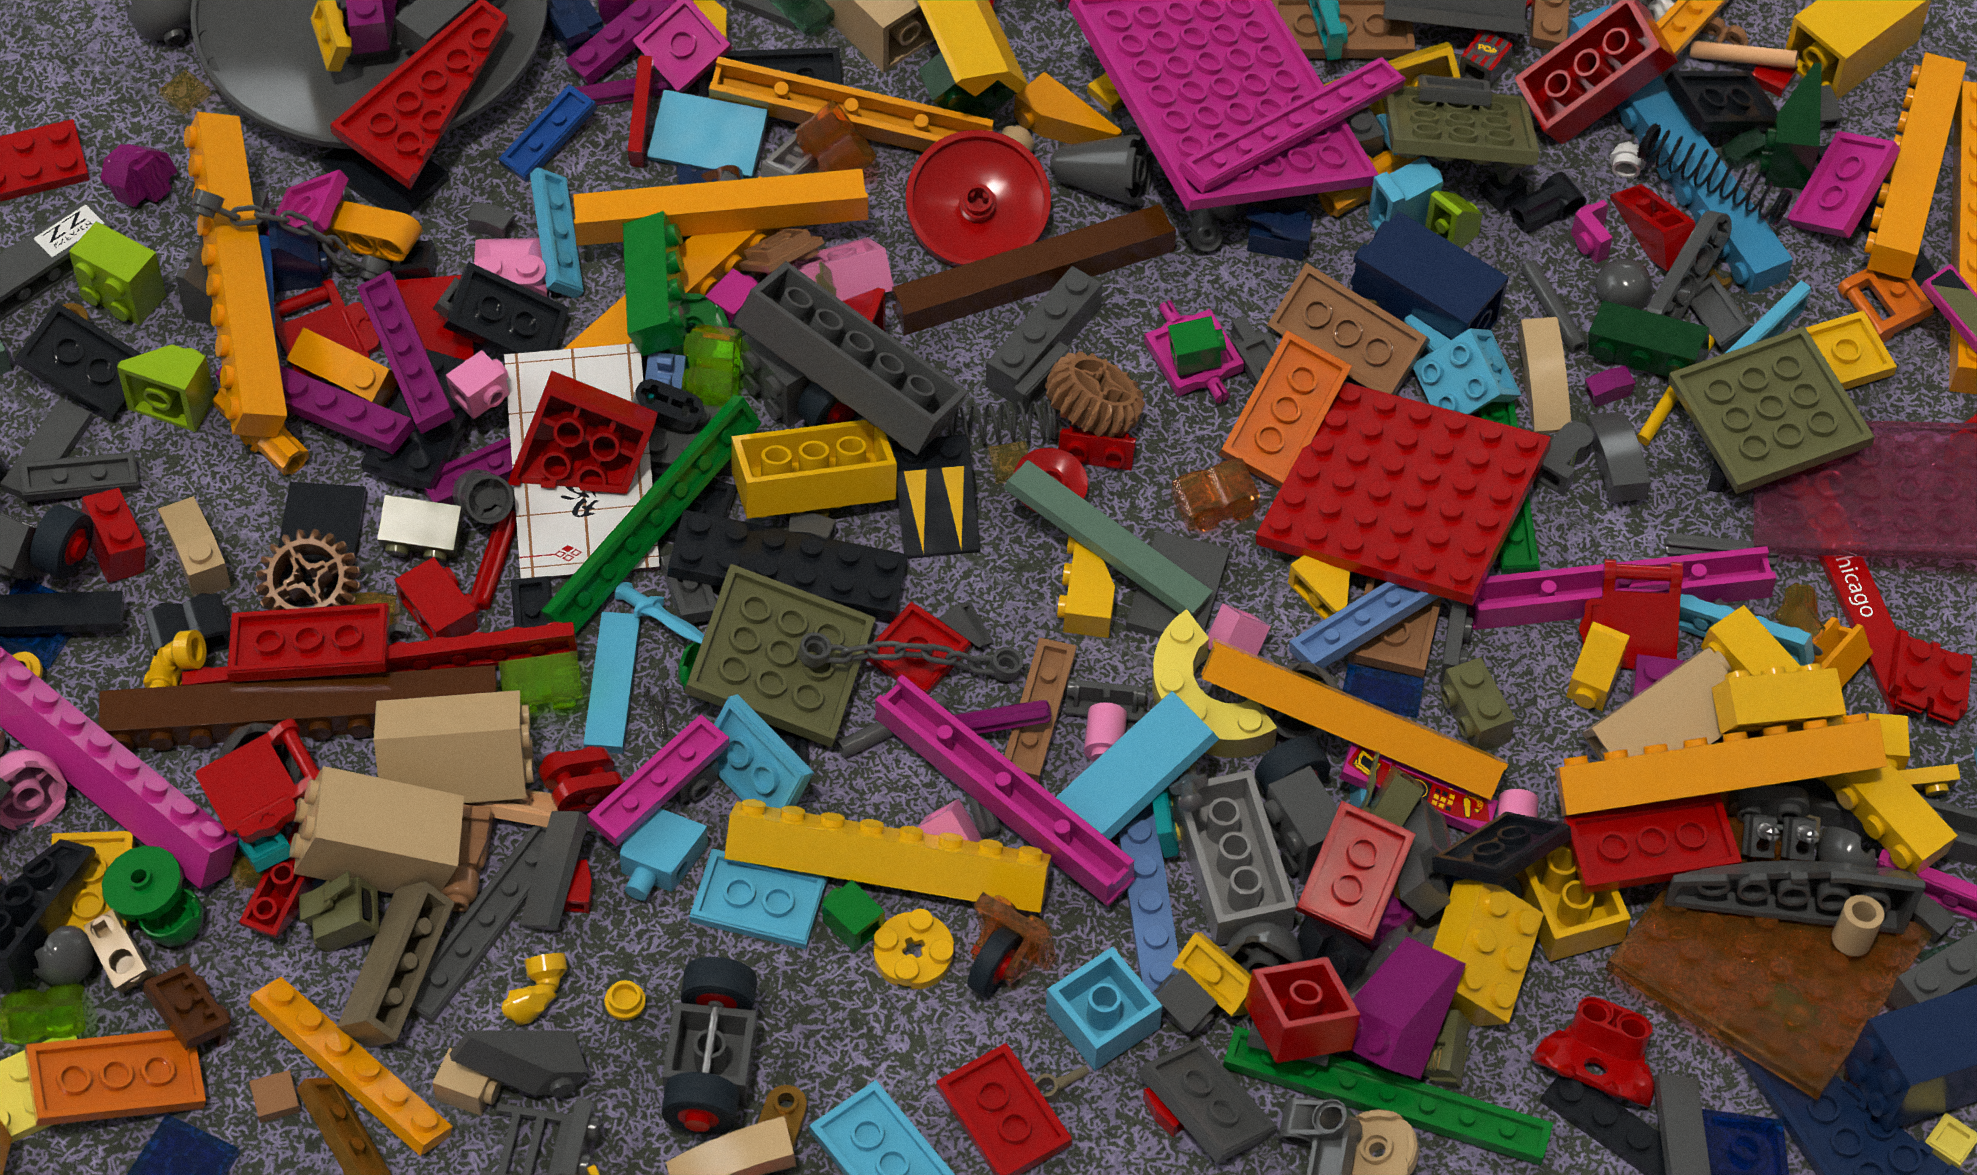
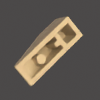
(195, 547)

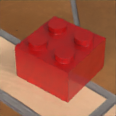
(1302, 1009)

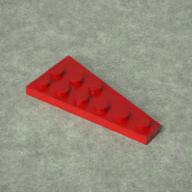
(413, 106)

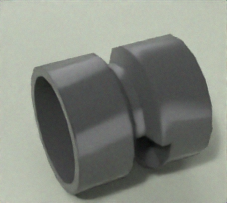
(483, 496)

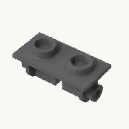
(1084, 694)

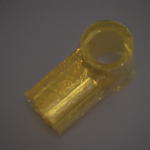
(1801, 610)

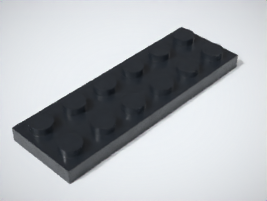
(830, 568)

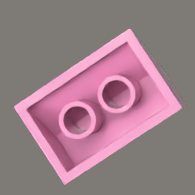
(853, 267)

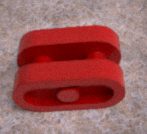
(579, 778)

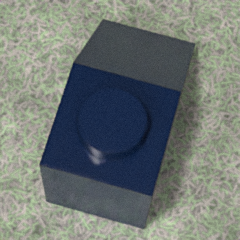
(296, 259)

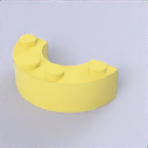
(1241, 727)

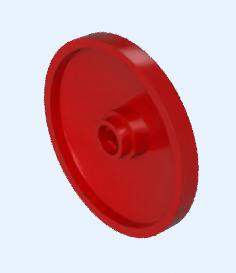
(976, 197)

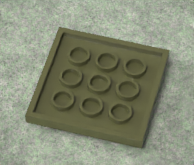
(1462, 130)
(1770, 409)
(755, 648)

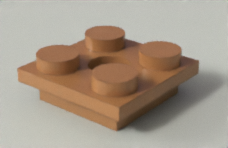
(780, 247)

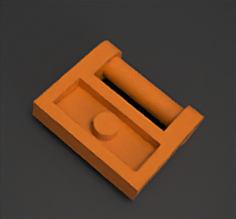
(1899, 297)

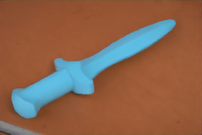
(653, 607)

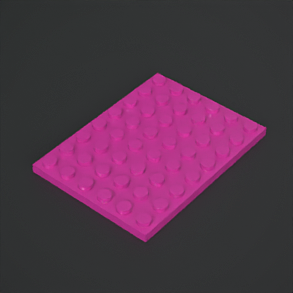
(1207, 72)

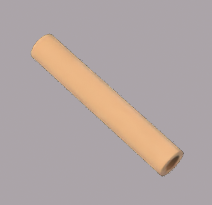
(1744, 54)

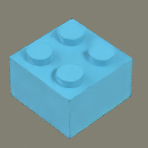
(1103, 1008)

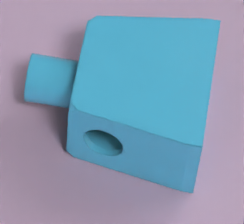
(661, 852)

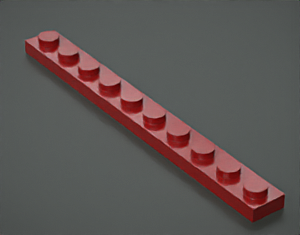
(451, 652)

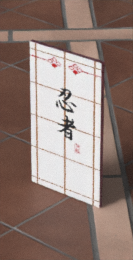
(564, 524)

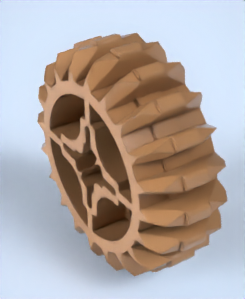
(1094, 394)
(321, 572)

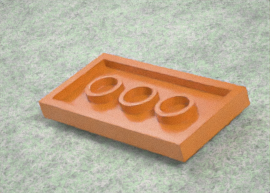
(1285, 408)
(113, 1077)

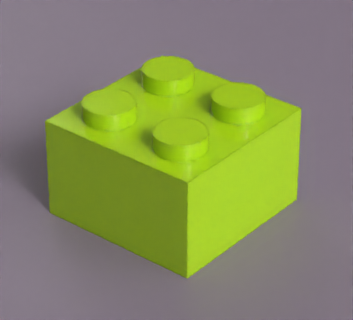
(117, 273)

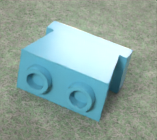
(1404, 191)

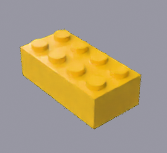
(813, 468)

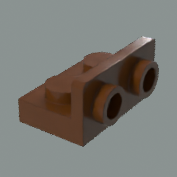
(188, 1007)

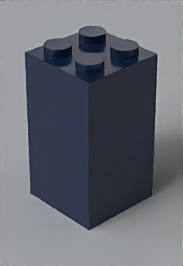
(1428, 277)
(1918, 1059)

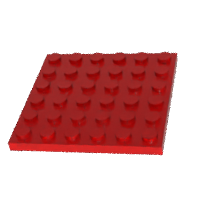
(1405, 492)

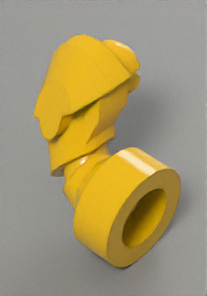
(183, 653)
(529, 1002)

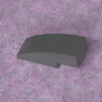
(1619, 457)
(1417, 882)

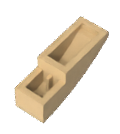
(1544, 374)
(746, 1151)

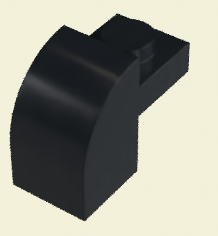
(1343, 951)

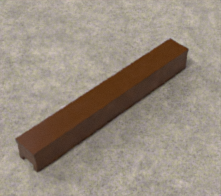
(1032, 269)

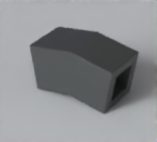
(1830, 110)
(491, 220)
(813, 525)
(1932, 917)

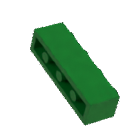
(654, 283)

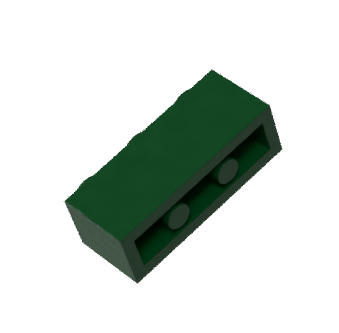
(1646, 339)

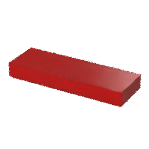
(641, 111)

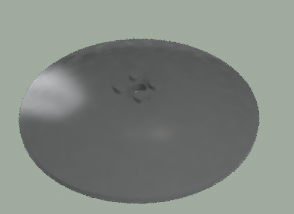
(273, 70)

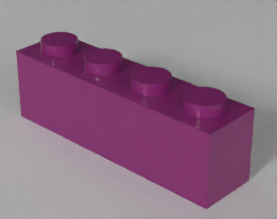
(371, 24)

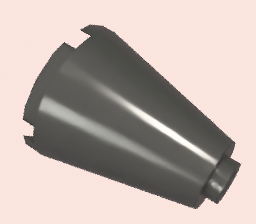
(1107, 167)

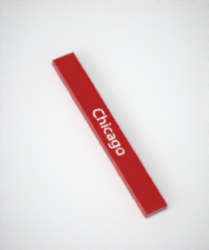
(1865, 607)

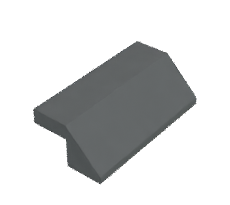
(1476, 14)

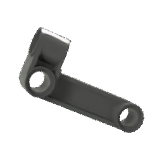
(1312, 1124)

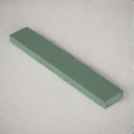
(1107, 539)

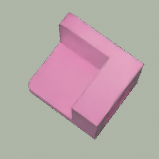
(1238, 629)
(951, 819)

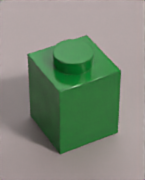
(1196, 345)
(852, 915)

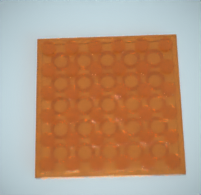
(1765, 982)

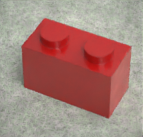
(115, 535)
(436, 601)

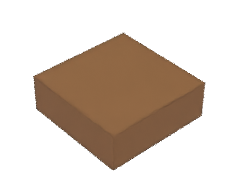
(274, 1096)

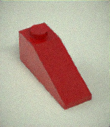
(1654, 223)

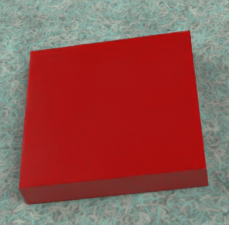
(919, 627)

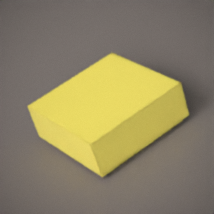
(1952, 1140)

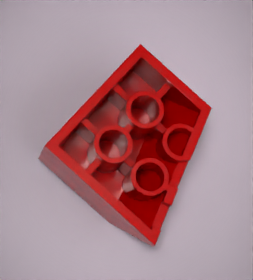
(583, 439)

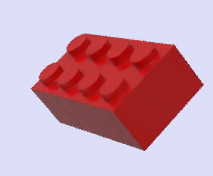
(1595, 69)

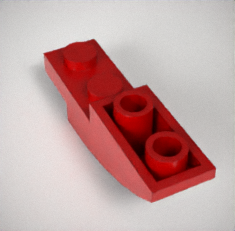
(276, 897)

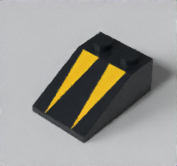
(936, 498)

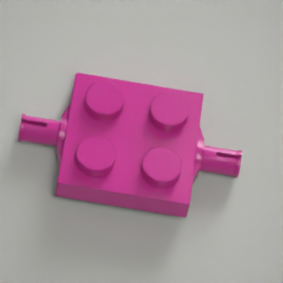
(1158, 345)

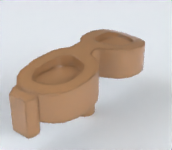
(1732, 34)

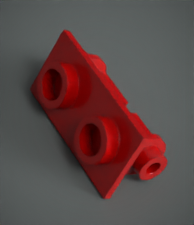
(1100, 450)

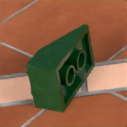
(1795, 137)

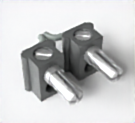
(1793, 830)

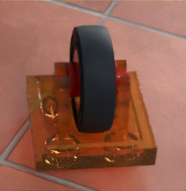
(1006, 945)

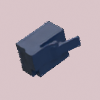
(572, 23)
(1279, 232)

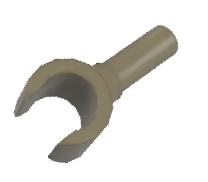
(1060, 1082)

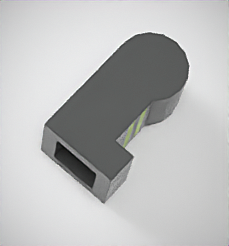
(1567, 449)

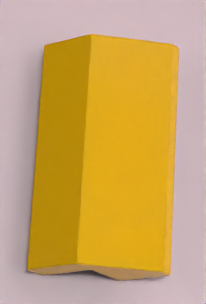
(973, 44)

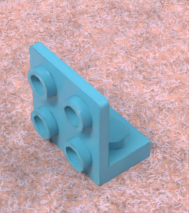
(1467, 373)

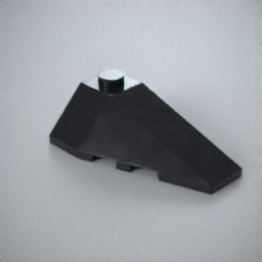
(36, 907)

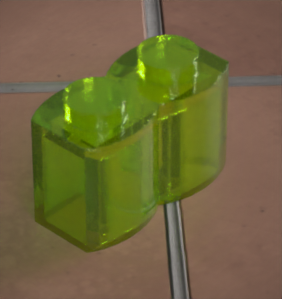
(713, 363)
(544, 680)
(52, 1013)

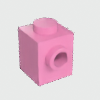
(478, 384)

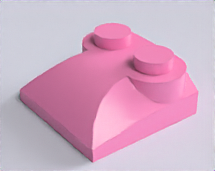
(515, 260)

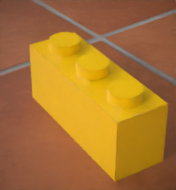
(1777, 698)

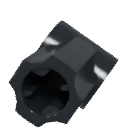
(1555, 198)

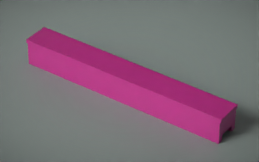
(1563, 591)
(1005, 790)

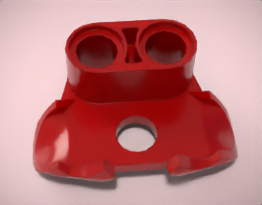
(1603, 1036)

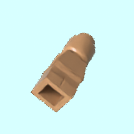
(473, 853)

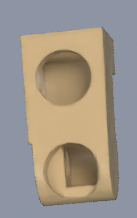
(118, 951)

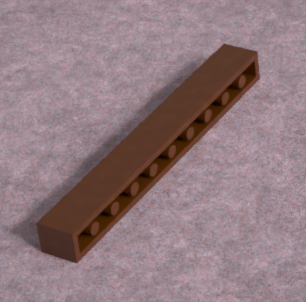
(318, 705)

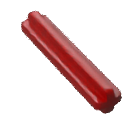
(493, 561)

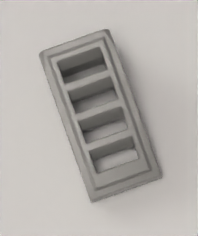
(774, 163)

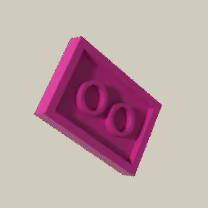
(1843, 184)

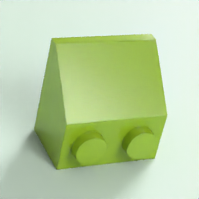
(168, 385)

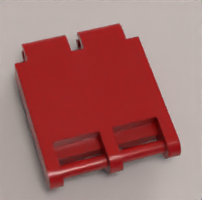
(1930, 678)

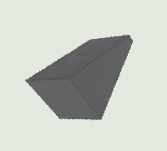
(967, 622)

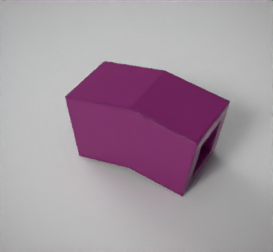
(1609, 385)

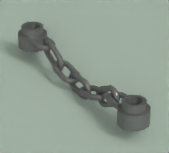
(208, 204)
(822, 646)

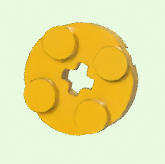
(914, 928)

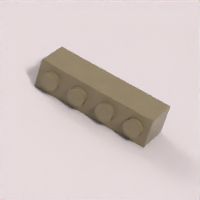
(395, 964)

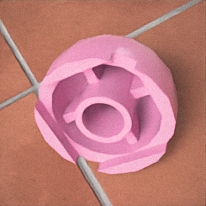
(34, 784)

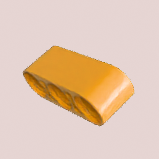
(374, 230)

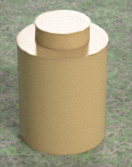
(1857, 925)

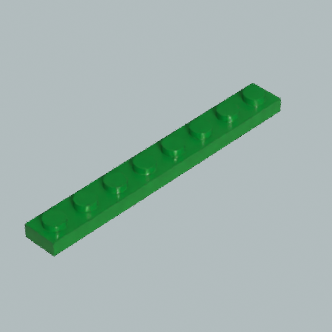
(651, 516)
(1415, 1101)

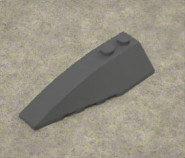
(1798, 890)

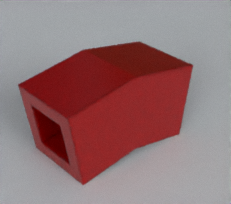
(580, 889)
(1161, 1113)

